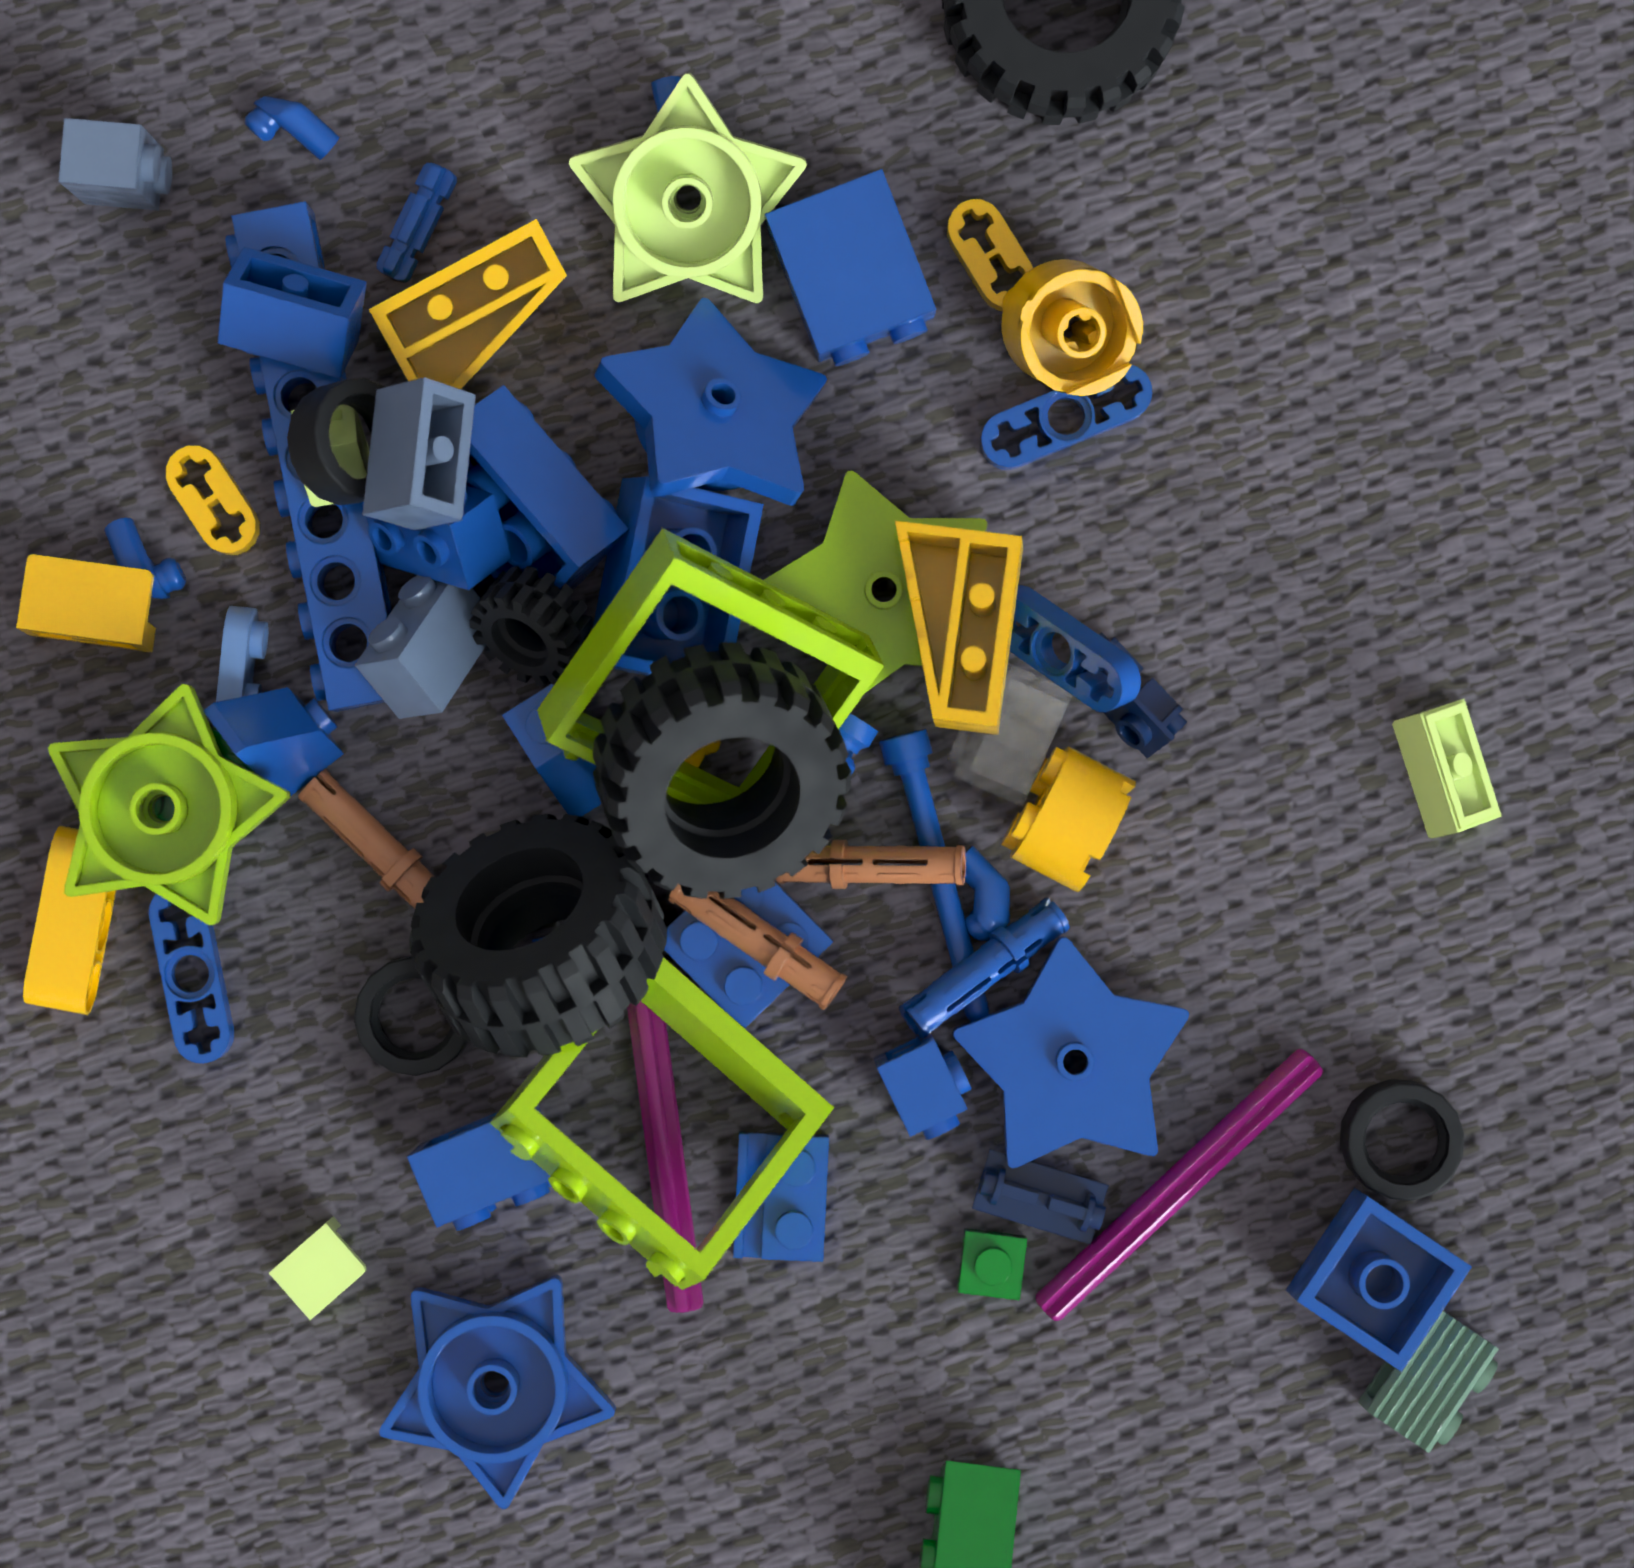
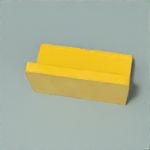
(87, 603)

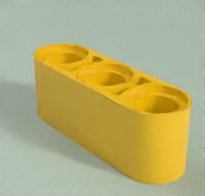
(66, 937)

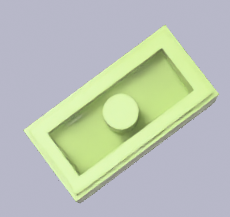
(1446, 769)

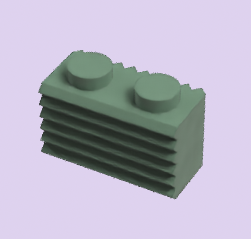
(1433, 1385)

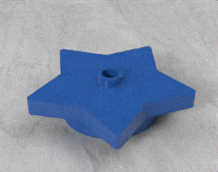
(714, 410)
(1063, 1013)
(490, 1430)

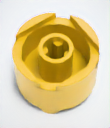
(1102, 340)
(1071, 818)

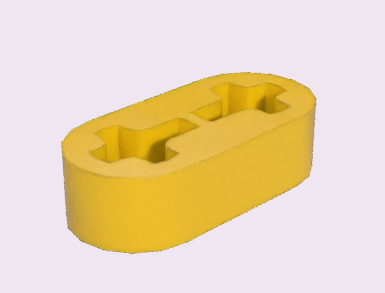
(973, 258)
(200, 508)

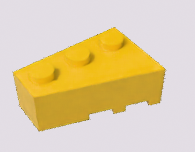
(469, 309)
(963, 617)

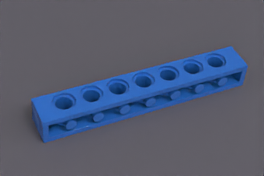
(293, 234)

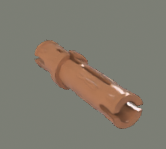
(367, 837)
(943, 865)
(766, 944)

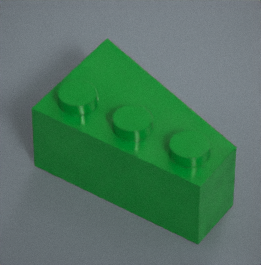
(972, 1516)

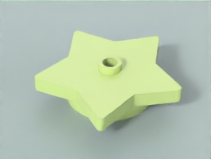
(660, 239)

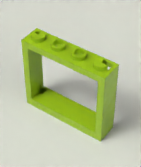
(675, 561)
(619, 1211)

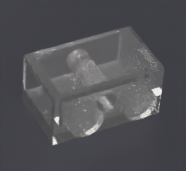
(1011, 760)

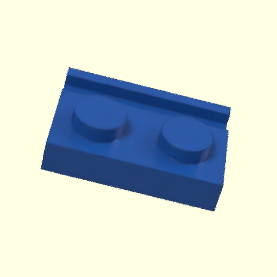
(794, 1213)

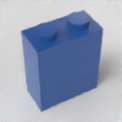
(851, 268)

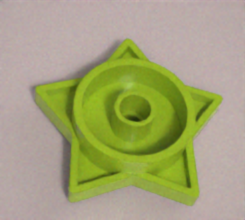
(854, 554)
(116, 793)

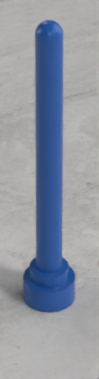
(909, 759)

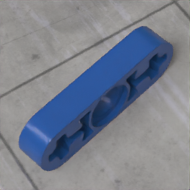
(1028, 448)
(1087, 652)
(174, 993)

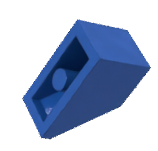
(278, 735)
(567, 779)

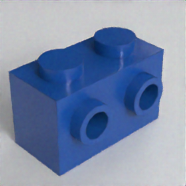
(291, 312)
(451, 552)
(924, 1086)

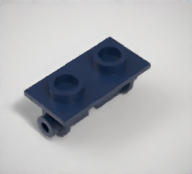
(1150, 718)
(1041, 1197)

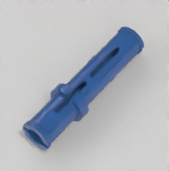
(1003, 953)

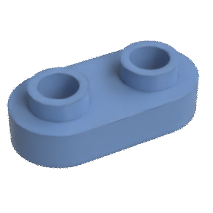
(242, 642)

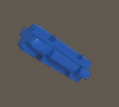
(416, 222)

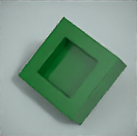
(992, 1264)

